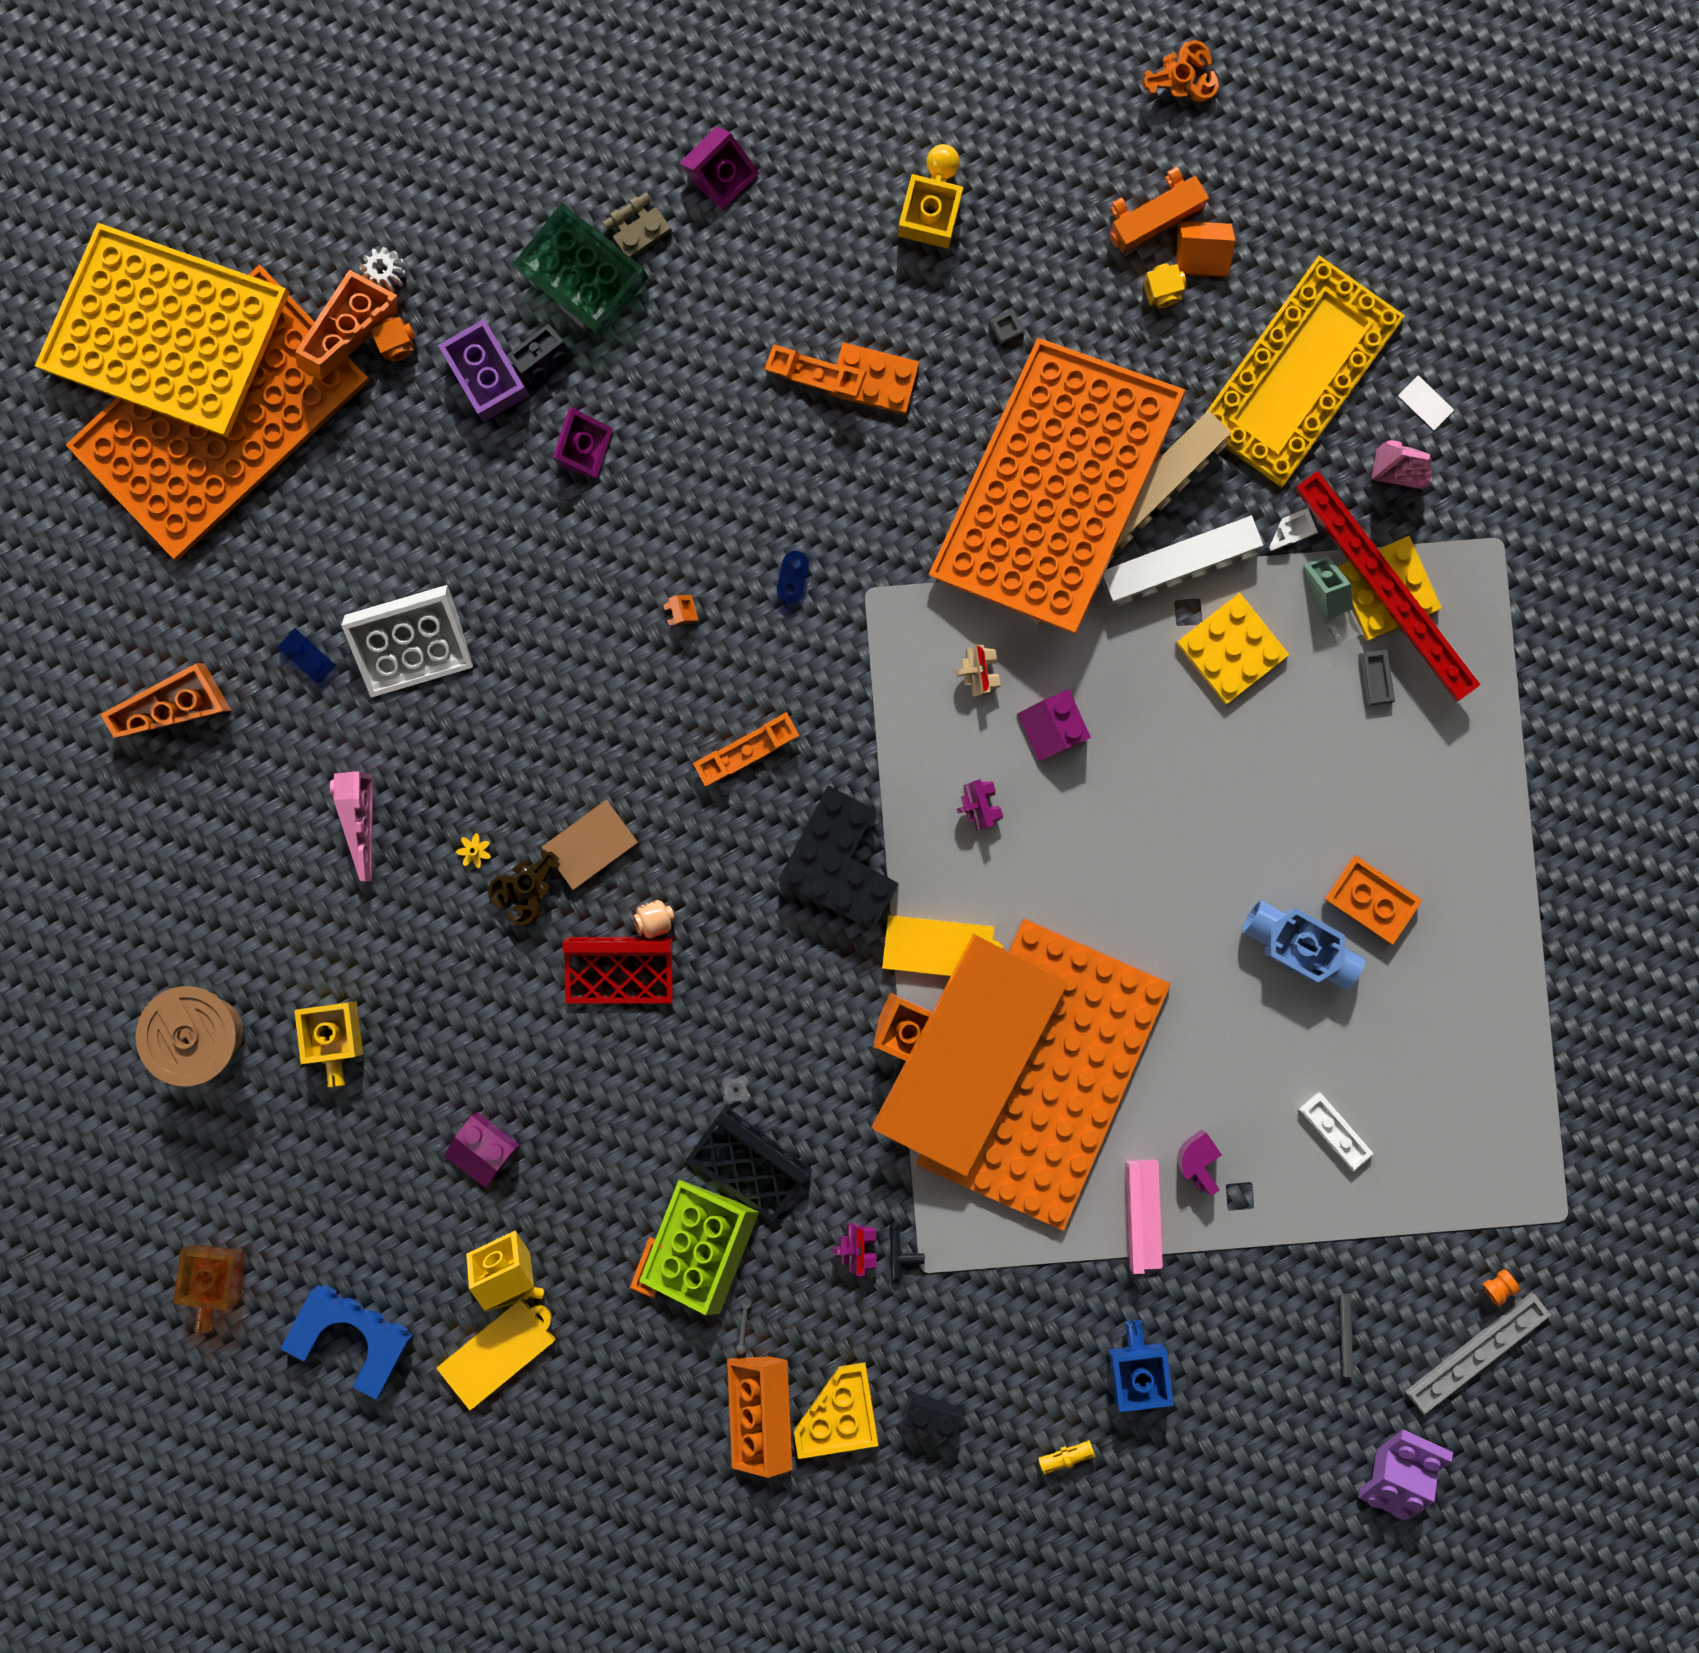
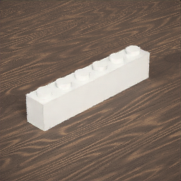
(1181, 560)

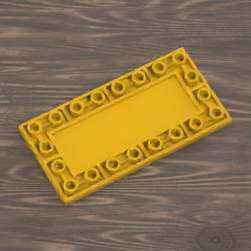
(1302, 369)

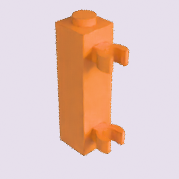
(1158, 214)

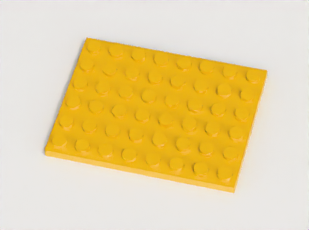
(162, 329)

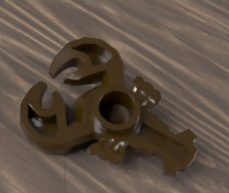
(525, 887)

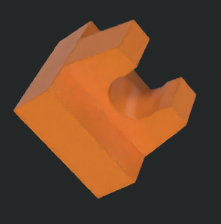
(682, 610)

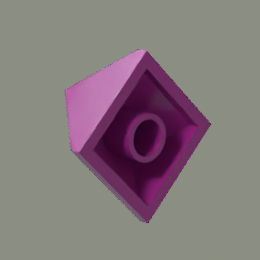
(582, 443)

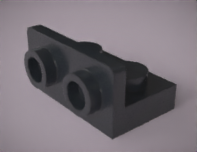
(540, 356)

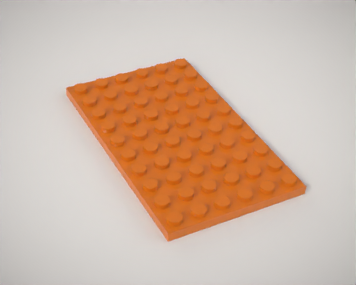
(189, 478)
(1057, 485)
(1070, 1081)

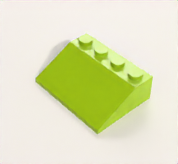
(700, 1249)

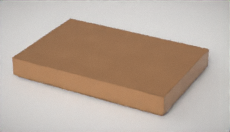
(591, 844)

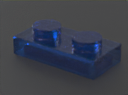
(306, 655)

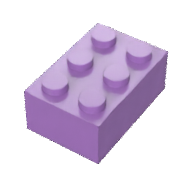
(483, 370)

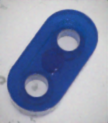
(792, 576)

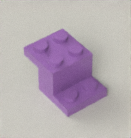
(1405, 1475)

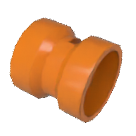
(1501, 1288)

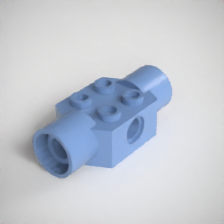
(1304, 945)

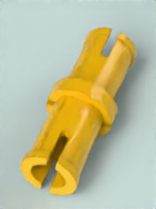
(1066, 1457)

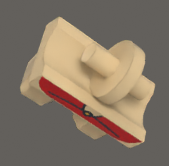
(976, 672)

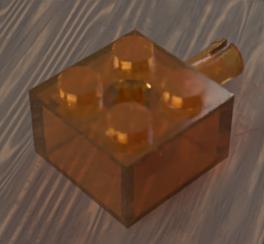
(197, 1289)

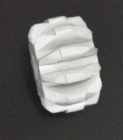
(384, 260)

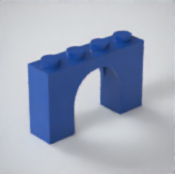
(384, 1340)

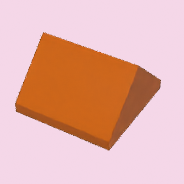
(1205, 248)

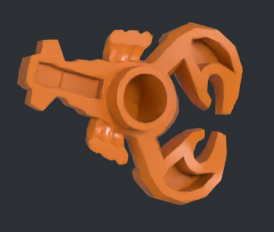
(1181, 75)

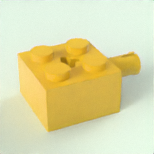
(330, 1049)

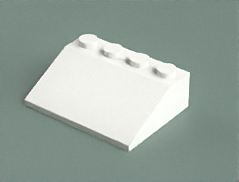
(407, 641)

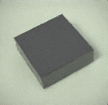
(1006, 327)

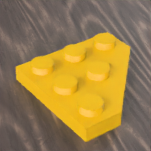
(839, 1416)

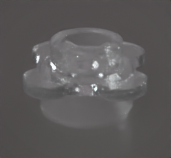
(740, 1083)

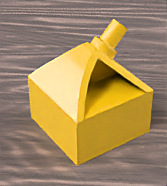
(501, 1273)

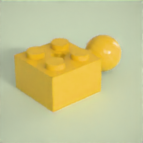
(934, 195)

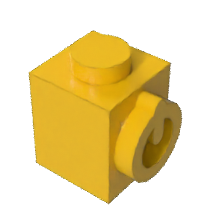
(1164, 285)

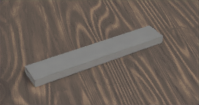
(1478, 1353)

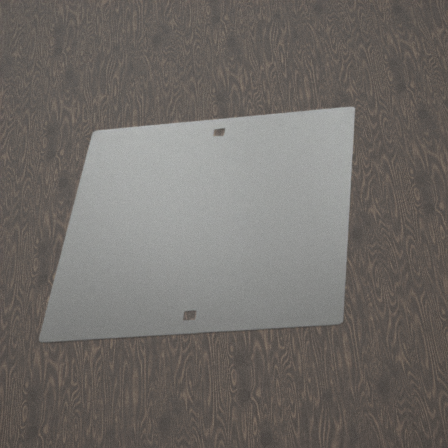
(1167, 841)

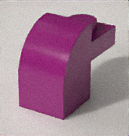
(1194, 1156)

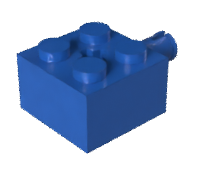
(1139, 1358)

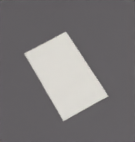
(1426, 402)

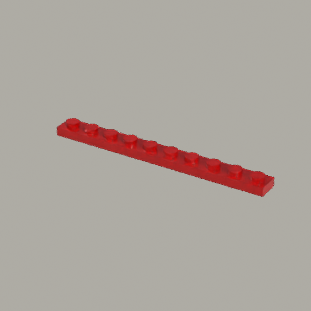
(1387, 586)

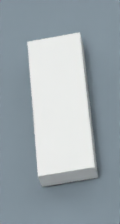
(1336, 1131)

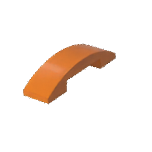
(814, 372)
(746, 750)

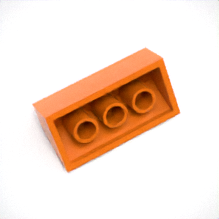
(759, 1415)

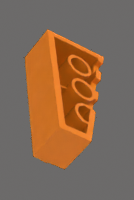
(344, 324)
(175, 700)

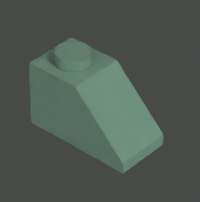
(1329, 586)

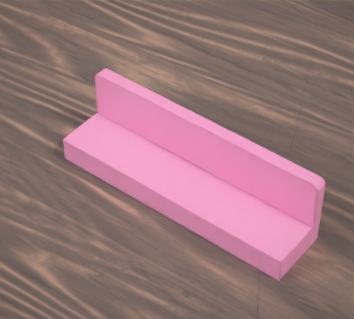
(1143, 1215)

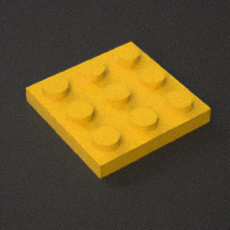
(1368, 610)
(1232, 648)

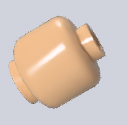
(653, 919)

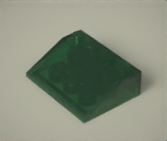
(580, 268)

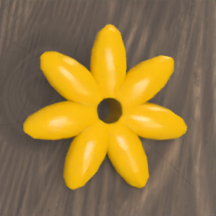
(479, 853)

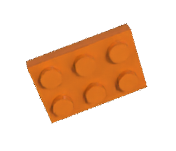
(887, 379)
(1373, 899)

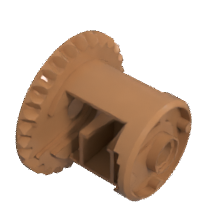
(187, 1035)

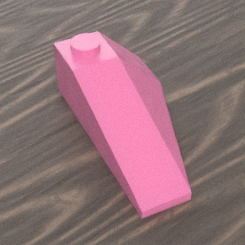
(1402, 466)
(355, 809)

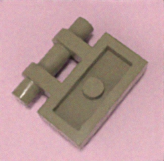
(641, 233)

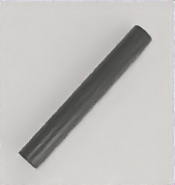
(1346, 1335)

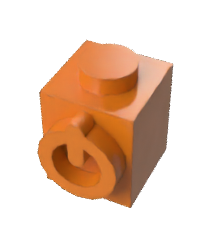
(394, 339)

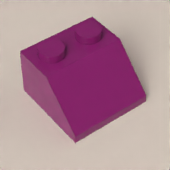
(719, 167)
(1054, 725)
(481, 1149)

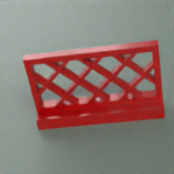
(618, 947)

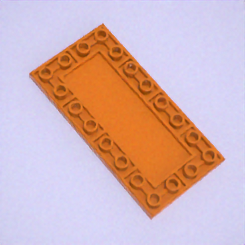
(969, 1055)

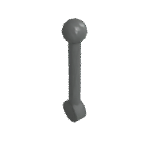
(745, 1304)

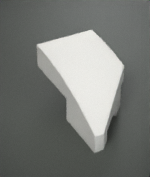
(1293, 529)

